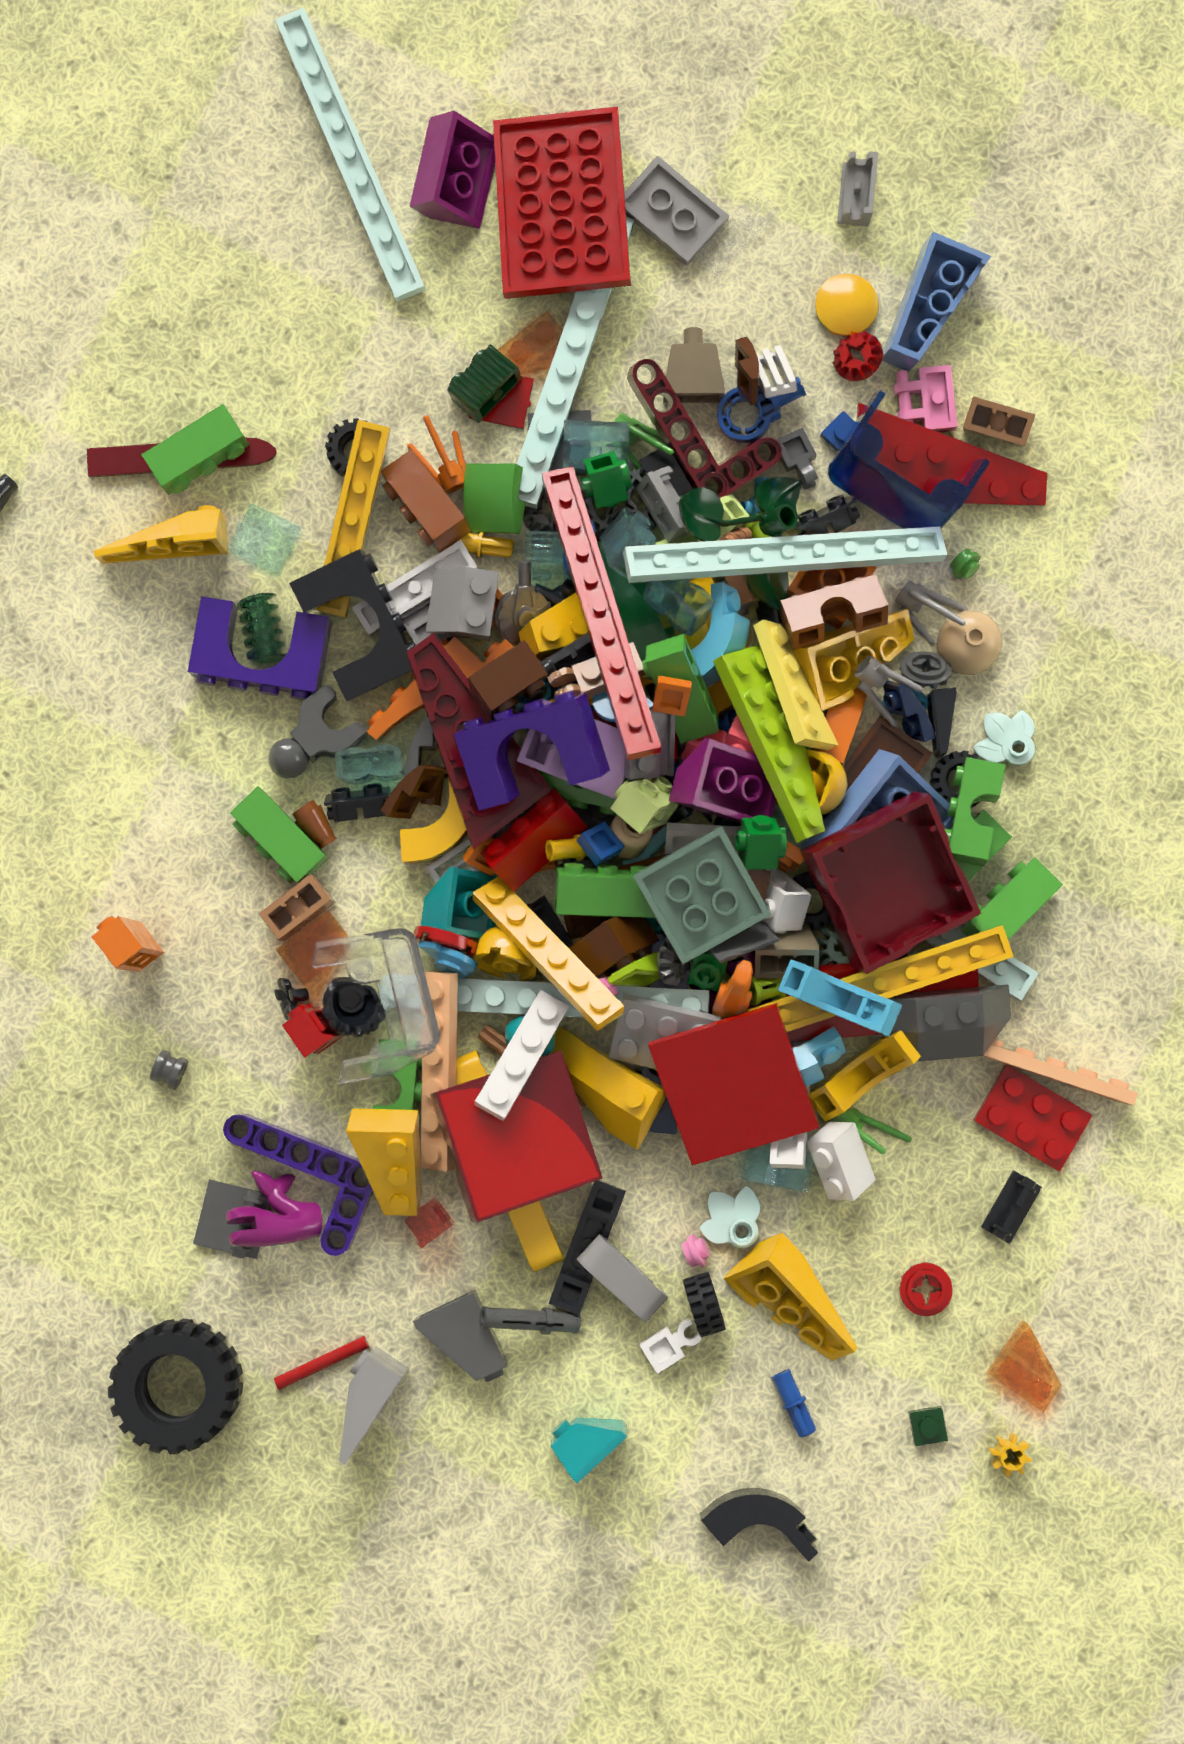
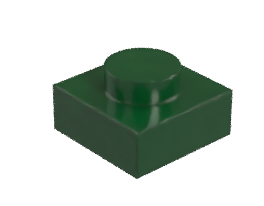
(928, 1425)

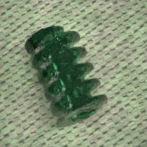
(260, 628)

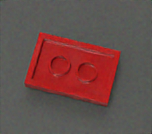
(1032, 1117)

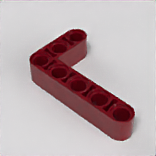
(692, 439)

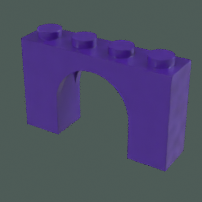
(296, 673)
(565, 722)

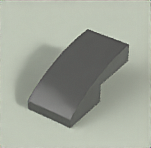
(423, 740)

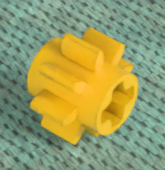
(1001, 1456)

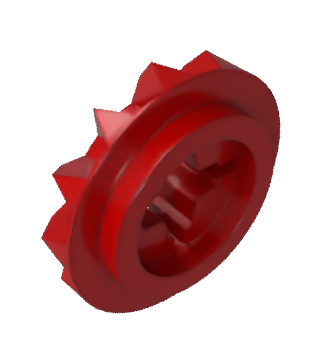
(856, 369)
(936, 1300)

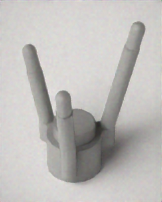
(916, 596)
(875, 674)

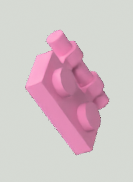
(936, 398)

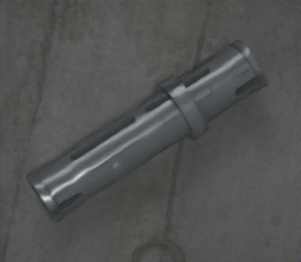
(537, 1320)

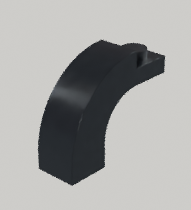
(755, 1506)

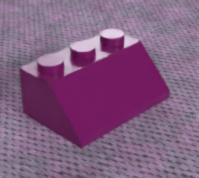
(454, 171)
(723, 783)

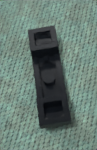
(595, 1219)

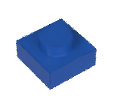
(837, 430)
(600, 843)

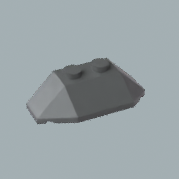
(953, 1020)

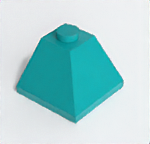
(452, 904)
(586, 1443)

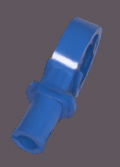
(766, 414)

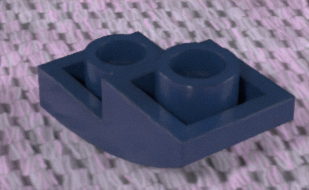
(903, 702)

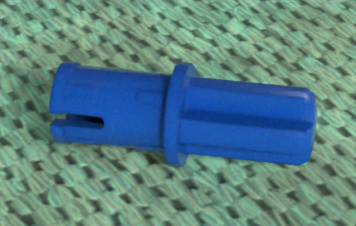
(794, 1403)

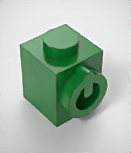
(606, 479)
(760, 842)
(707, 972)

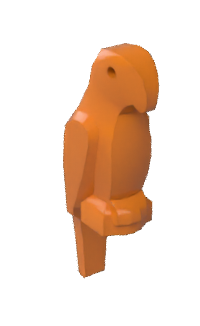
(734, 995)

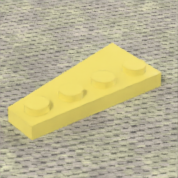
(796, 697)

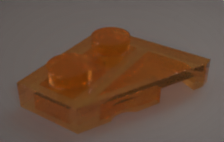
(534, 345)
(299, 951)
(1026, 1368)

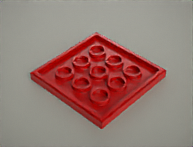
(734, 1084)

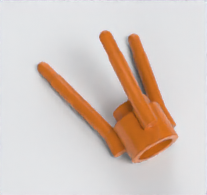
(451, 475)

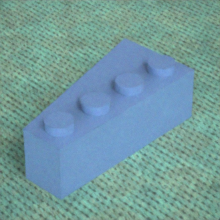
(933, 292)

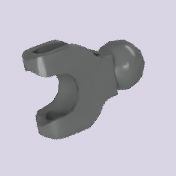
(312, 737)

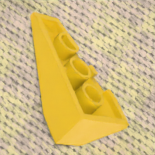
(185, 535)
(833, 663)
(612, 1091)
(786, 1284)

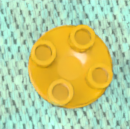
(846, 304)

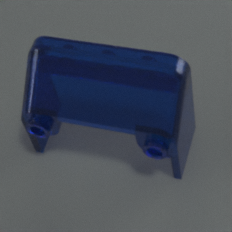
(884, 491)

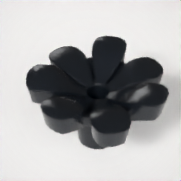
(289, 996)

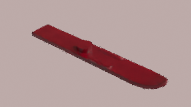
(129, 459)

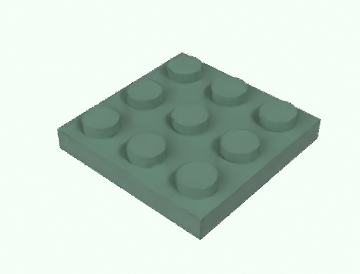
(701, 894)

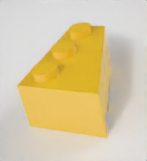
(555, 628)
(390, 1156)

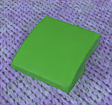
(492, 498)

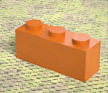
(126, 943)

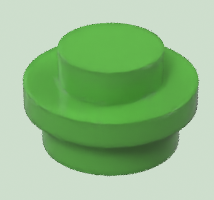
(965, 564)

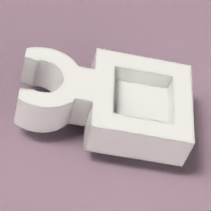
(665, 1348)

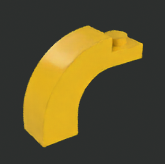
(435, 840)
(861, 1074)

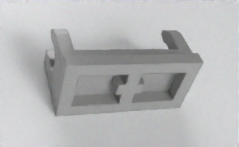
(857, 189)
(663, 503)

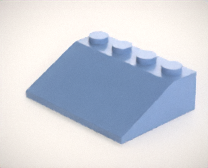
(878, 785)

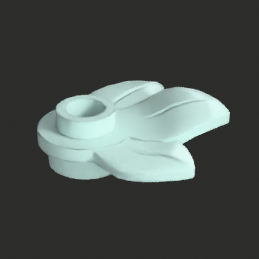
(1004, 735)
(729, 1214)

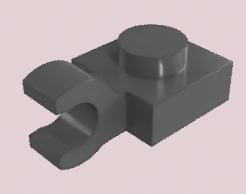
(797, 454)

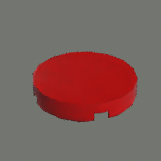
(446, 939)

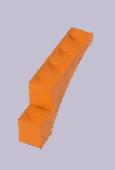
(408, 700)

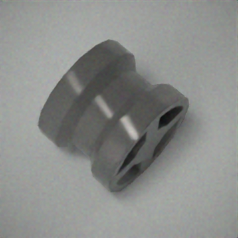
(168, 1069)

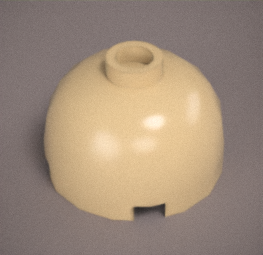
(972, 646)

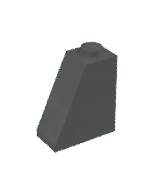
(458, 1334)

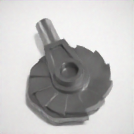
(519, 605)

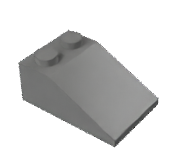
(368, 1392)

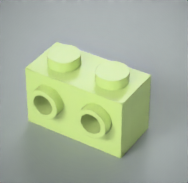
(644, 803)

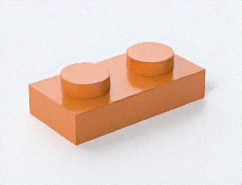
(792, 858)

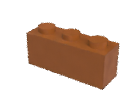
(424, 502)

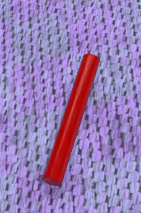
(321, 1362)

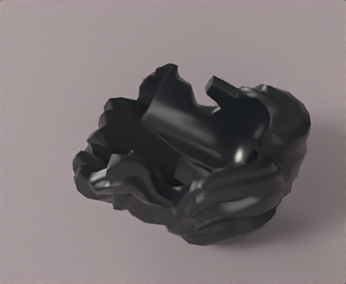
(352, 1007)

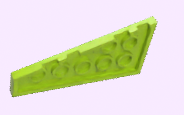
(763, 719)

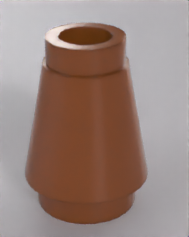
(314, 824)

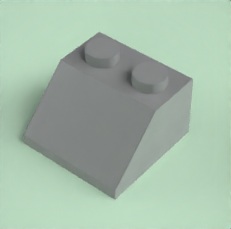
(463, 602)

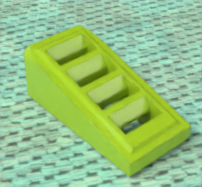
(638, 973)

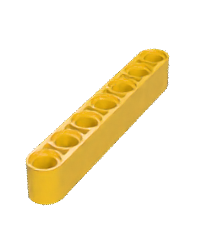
(529, 1221)

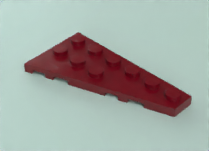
(449, 705)

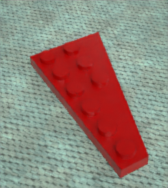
(929, 457)

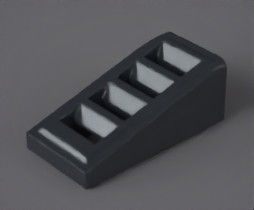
(941, 715)

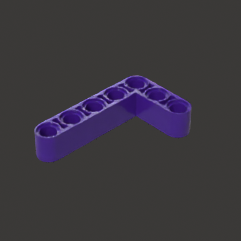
(314, 1166)

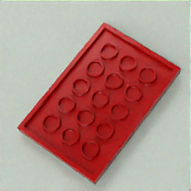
(561, 203)

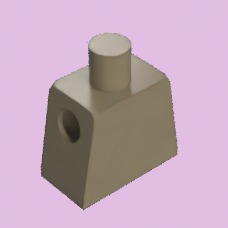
(695, 369)
(794, 945)

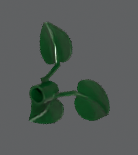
(776, 497)

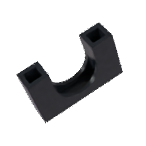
(356, 577)

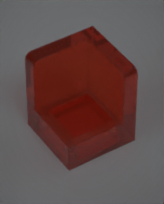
(429, 1222)

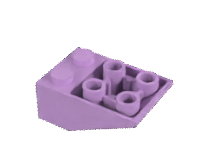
(543, 755)

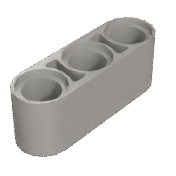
(622, 1278)

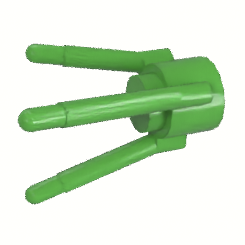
(639, 430)
(855, 1115)

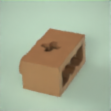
(999, 421)
(297, 908)

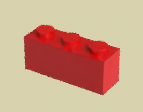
(522, 847)

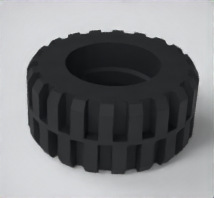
(139, 1411)

